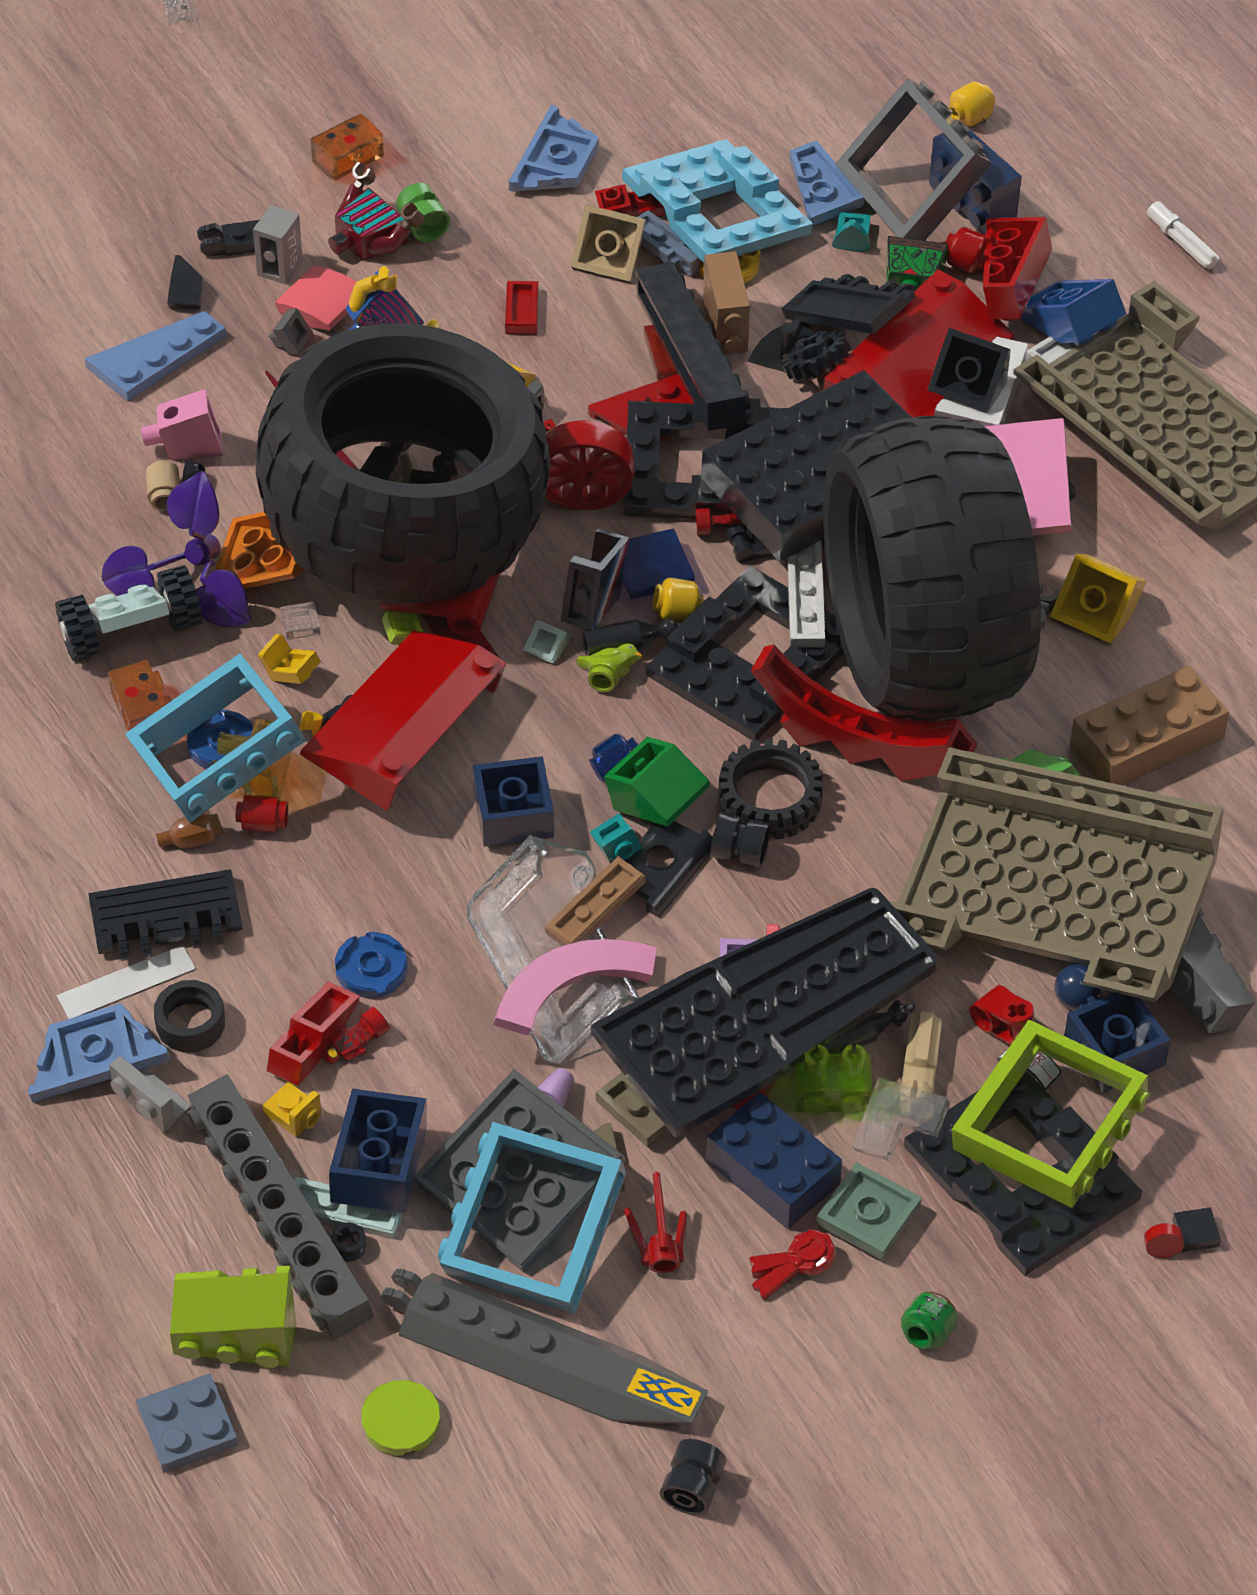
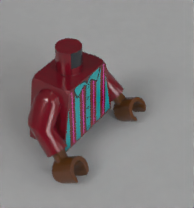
(368, 222)

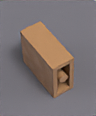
(726, 301)

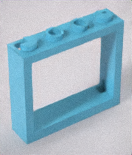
(195, 708)
(590, 1236)

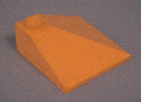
(255, 554)

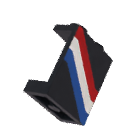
(595, 583)

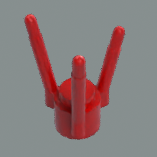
(662, 1252)

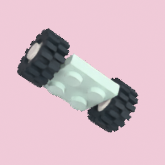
(140, 604)

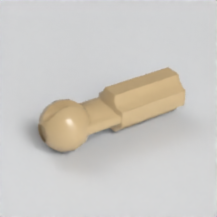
(922, 1051)

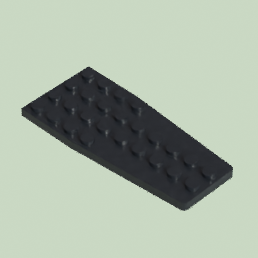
(761, 1007)

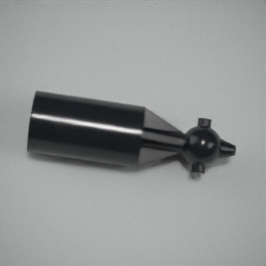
(627, 632)
(870, 1028)

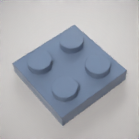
(186, 1422)

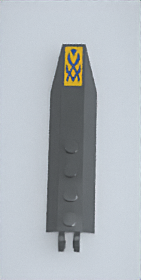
(540, 1352)

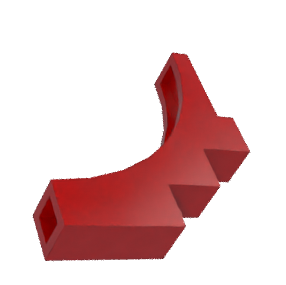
(860, 734)

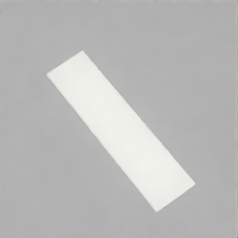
(126, 982)

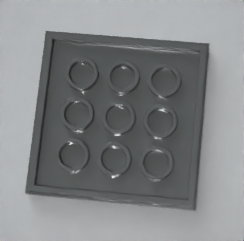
(528, 1193)

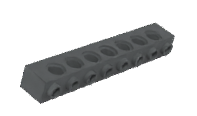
(349, 1304)

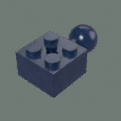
(1111, 1025)

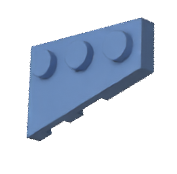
(822, 184)

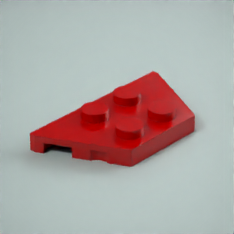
(616, 408)

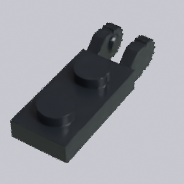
(227, 238)

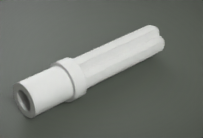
(1172, 226)

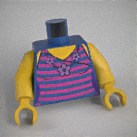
(379, 302)

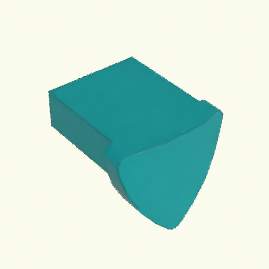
(852, 232)

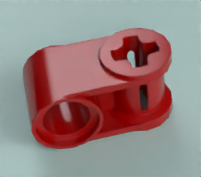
(1001, 1013)

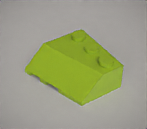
(234, 1316)

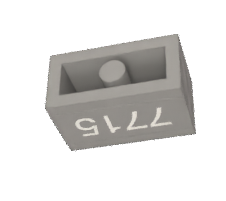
(278, 244)

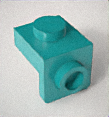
(616, 839)

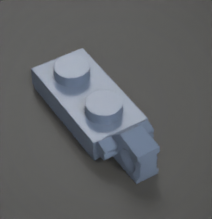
(666, 245)

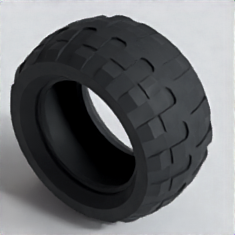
(389, 535)
(931, 567)

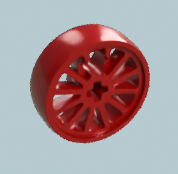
(581, 474)

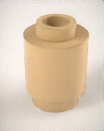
(160, 481)

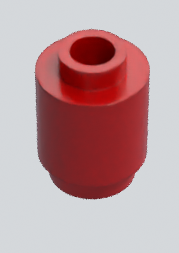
(262, 813)

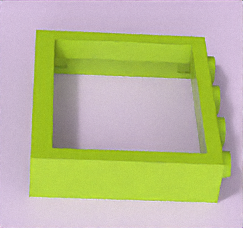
(1063, 1187)

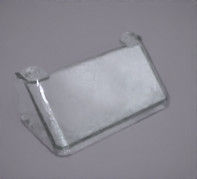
(510, 924)

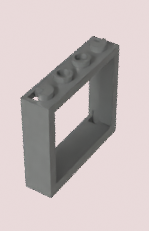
(950, 189)

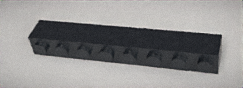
(692, 347)

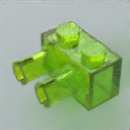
(833, 1081)

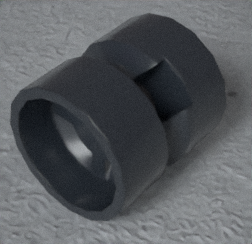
(739, 839)
(693, 1475)

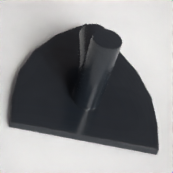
(778, 342)

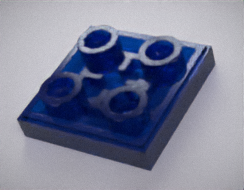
(653, 560)

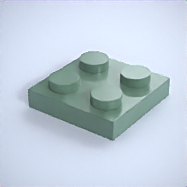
(869, 1210)

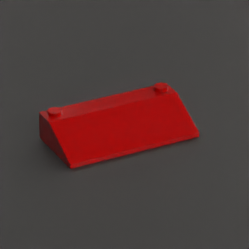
(909, 344)
(402, 713)

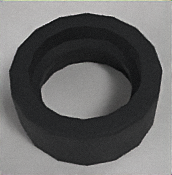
(189, 993)

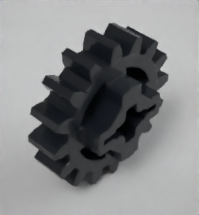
(816, 355)

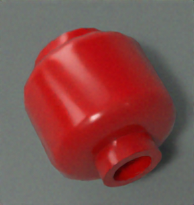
(966, 250)

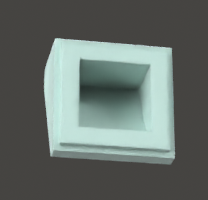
(546, 642)

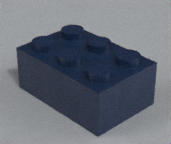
(992, 195)
(378, 1150)
(773, 1160)

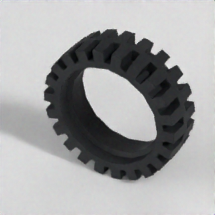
(776, 758)

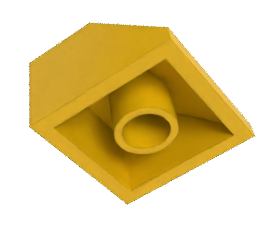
(1097, 597)

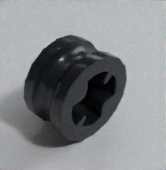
(356, 1235)

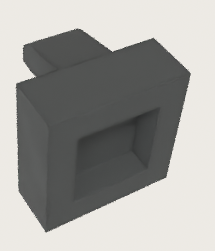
(291, 332)

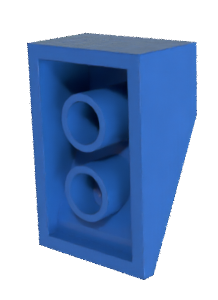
(1075, 309)

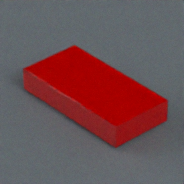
(522, 307)

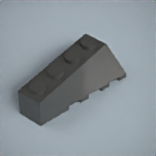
(1210, 984)

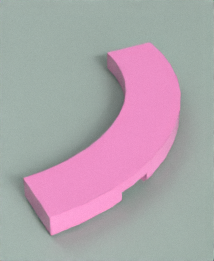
(567, 966)

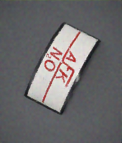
(1043, 1069)

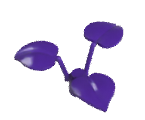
(194, 507)

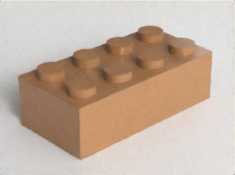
(1149, 727)

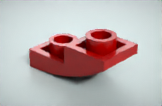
(628, 203)

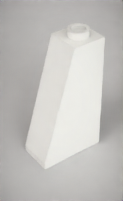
(998, 413)

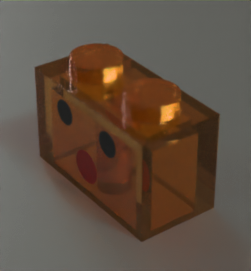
(345, 145)
(137, 692)

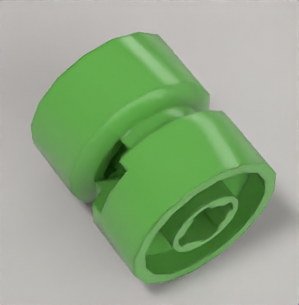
(435, 216)

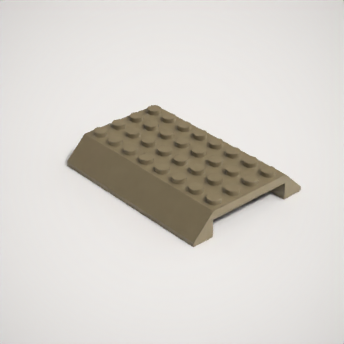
(1157, 409)
(1063, 870)

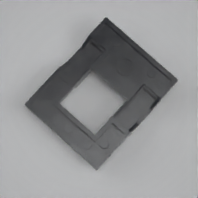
(644, 427)
(718, 679)
(1026, 1222)

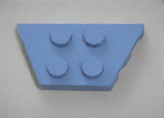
(555, 155)
(84, 1046)

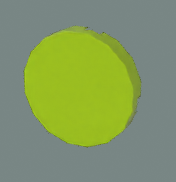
(400, 1417)

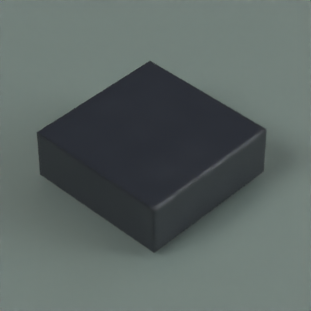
(1197, 1228)

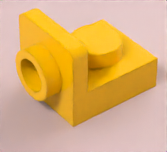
(293, 1109)

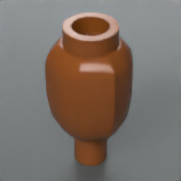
(192, 834)

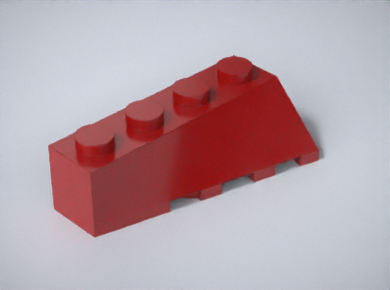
(1013, 263)

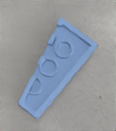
(149, 358)

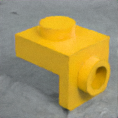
(286, 663)

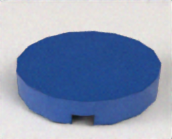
(199, 741)
(371, 965)

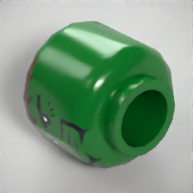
(929, 1320)

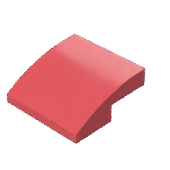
(319, 296)

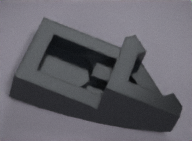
(185, 286)

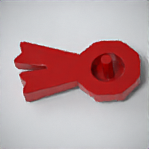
(808, 1254)

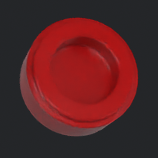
(1163, 1240)

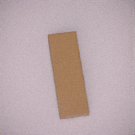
(595, 903)

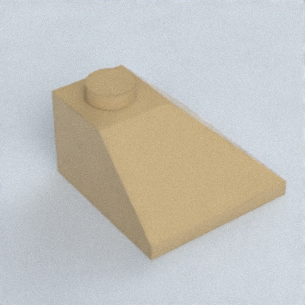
(608, 243)

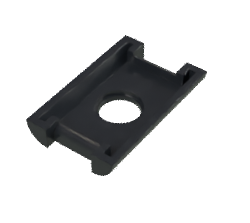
(666, 882)

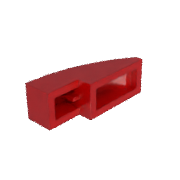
(311, 1033)

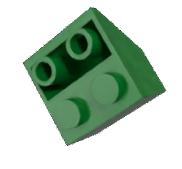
(655, 782)

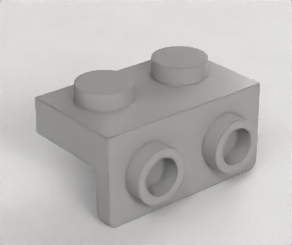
(147, 1094)

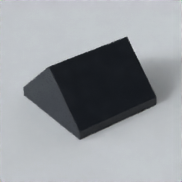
(970, 370)

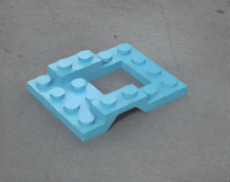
(710, 170)

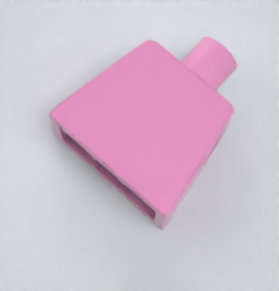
(186, 428)

